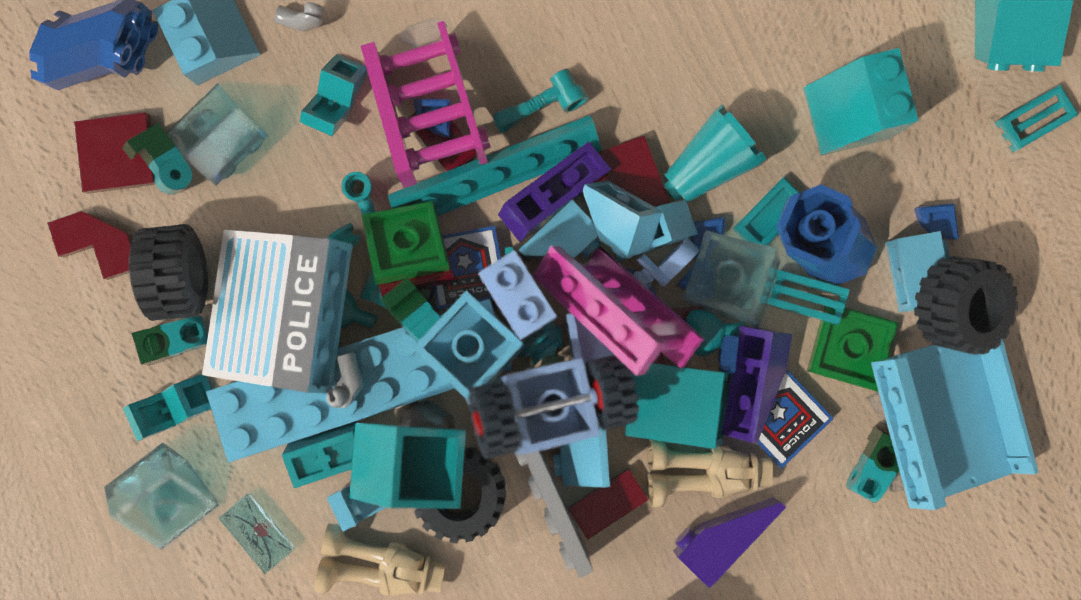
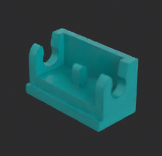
(320, 455)

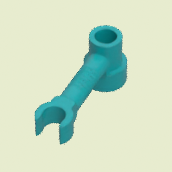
(563, 90)
(363, 199)

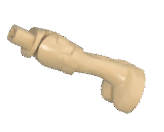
(726, 472)
(398, 571)

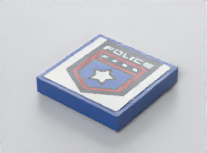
(468, 255)
(792, 421)

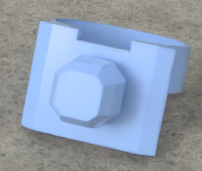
(668, 267)

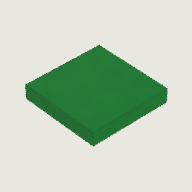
(405, 242)
(848, 349)

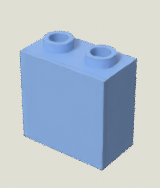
(517, 295)

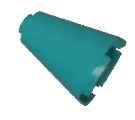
(713, 157)

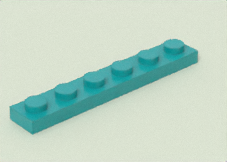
(502, 169)

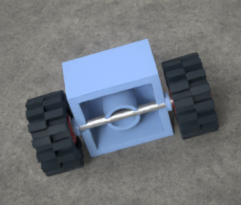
(552, 405)

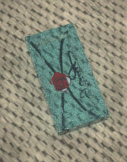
(257, 533)

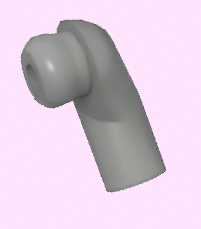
(300, 21)
(349, 384)

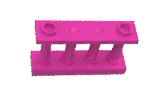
(399, 128)
(617, 309)

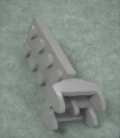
(557, 513)

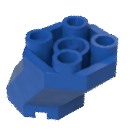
(92, 44)
(826, 235)

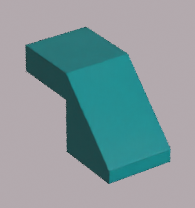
(336, 94)
(169, 408)

